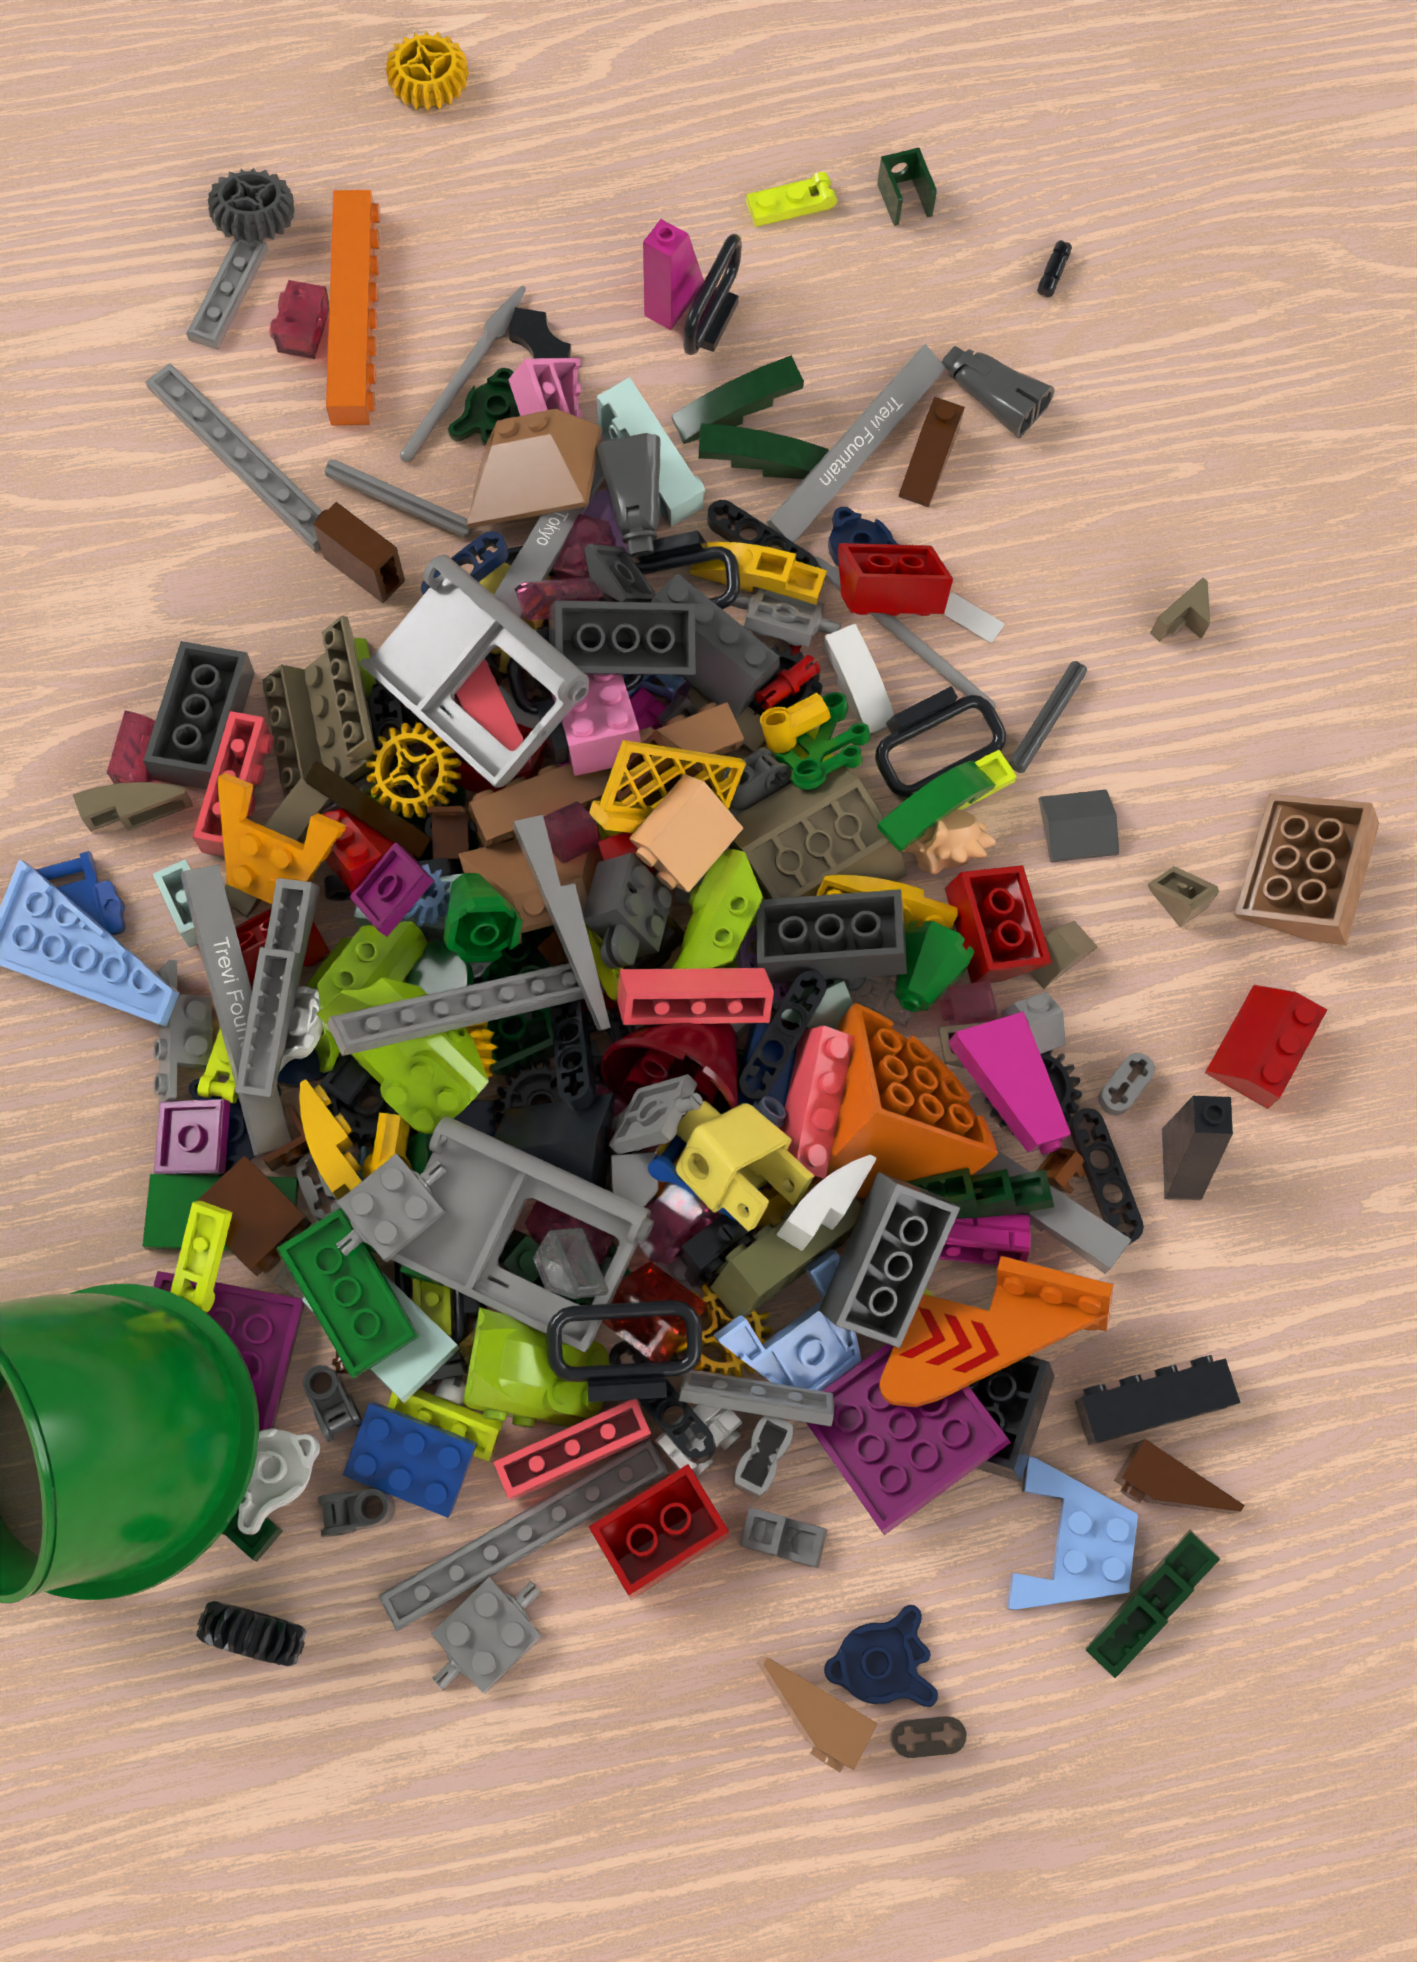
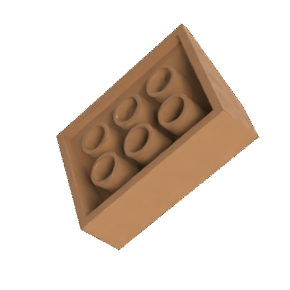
(1308, 866)
(823, 1720)

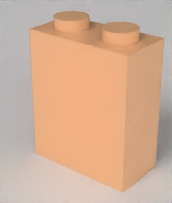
(685, 833)

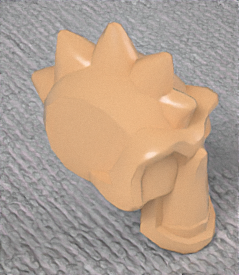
(951, 843)

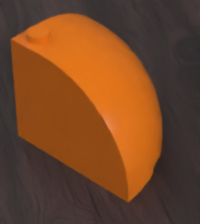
(903, 1108)

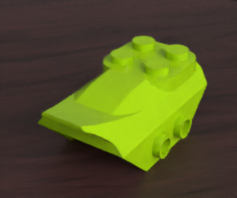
(721, 914)
(358, 964)
(421, 1075)
(514, 1379)

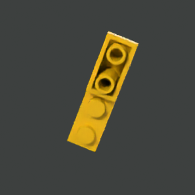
(768, 570)
(914, 903)
(327, 1140)

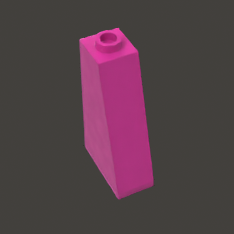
(669, 274)
(1014, 1079)

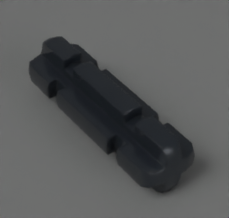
(1054, 268)

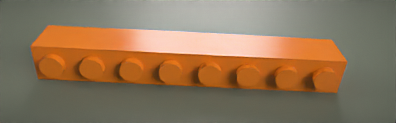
(351, 308)

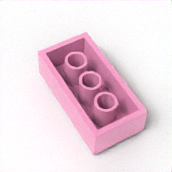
(599, 724)

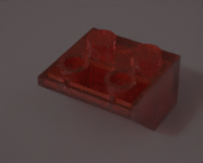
(658, 1335)

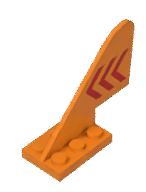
(961, 1344)

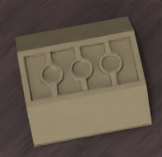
(321, 712)
(816, 833)

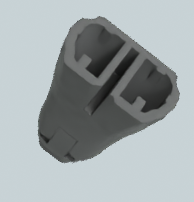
(1008, 394)
(632, 479)

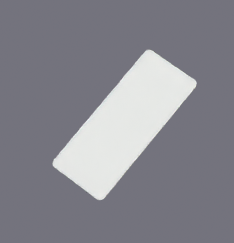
(973, 618)

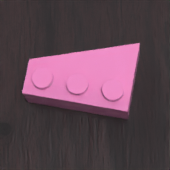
(547, 385)

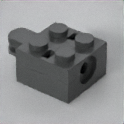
(626, 910)

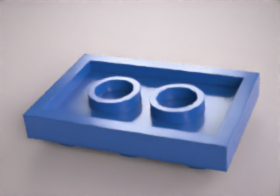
(410, 1459)

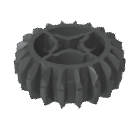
(251, 205)

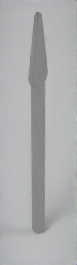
(494, 329)
(914, 642)

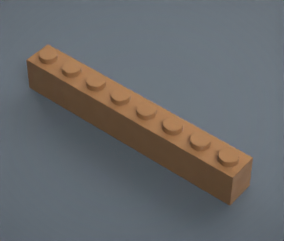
(494, 813)

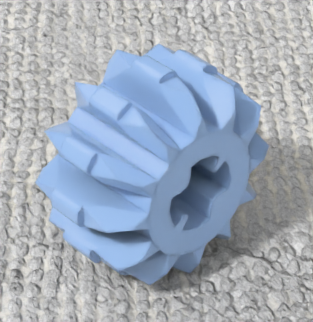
(435, 901)

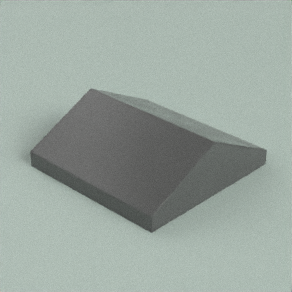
(617, 574)
(1079, 825)

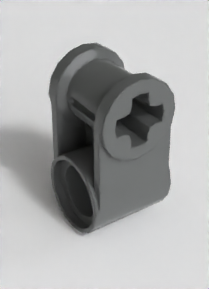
(757, 778)
(331, 1404)
(347, 1511)

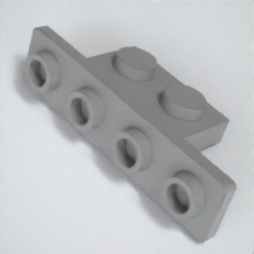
(184, 1040)

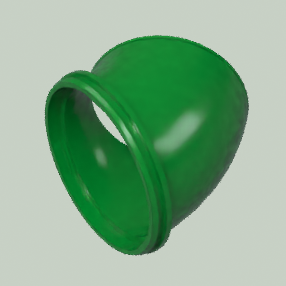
(134, 1435)

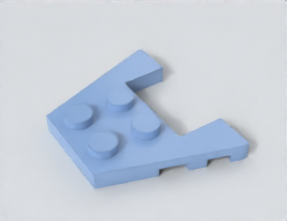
(805, 1352)
(1091, 1543)

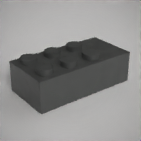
(194, 712)
(832, 936)
(889, 1260)

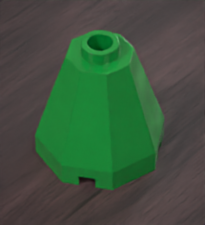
(480, 920)
(933, 965)

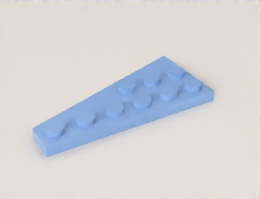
(63, 946)

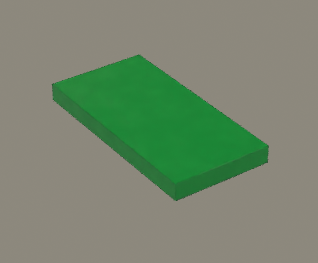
(172, 1197)
(348, 1294)

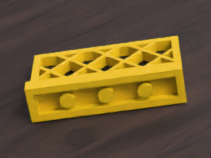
(627, 815)

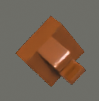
(1061, 1167)

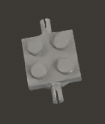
(784, 617)
(654, 1114)
(391, 1207)
(486, 1635)

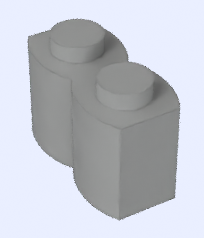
(759, 1463)

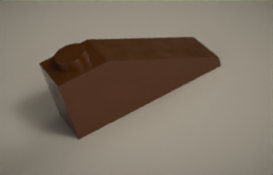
(932, 451)
(1161, 1479)

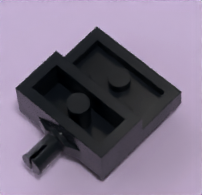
(710, 1246)

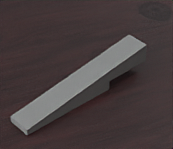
(564, 911)
(276, 986)
(1070, 1222)

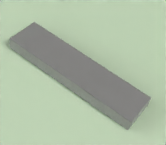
(227, 292)
(757, 1397)

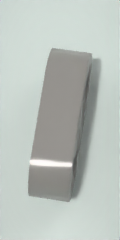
(1133, 1088)
(312, 1191)

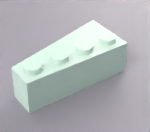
(625, 414)

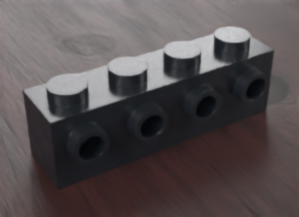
(1157, 1400)

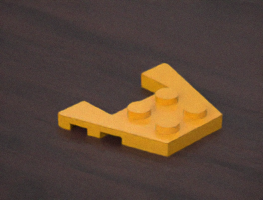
(260, 855)

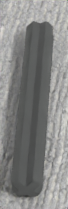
(1047, 717)

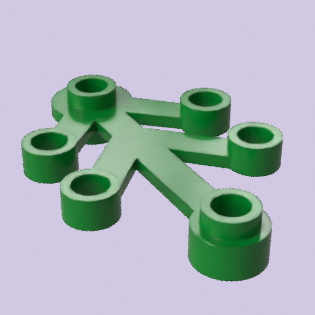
(812, 771)

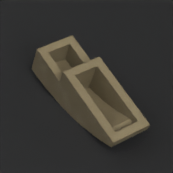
(131, 803)

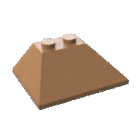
(535, 467)
(510, 875)

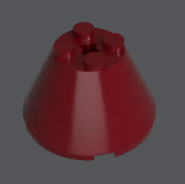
(674, 1050)

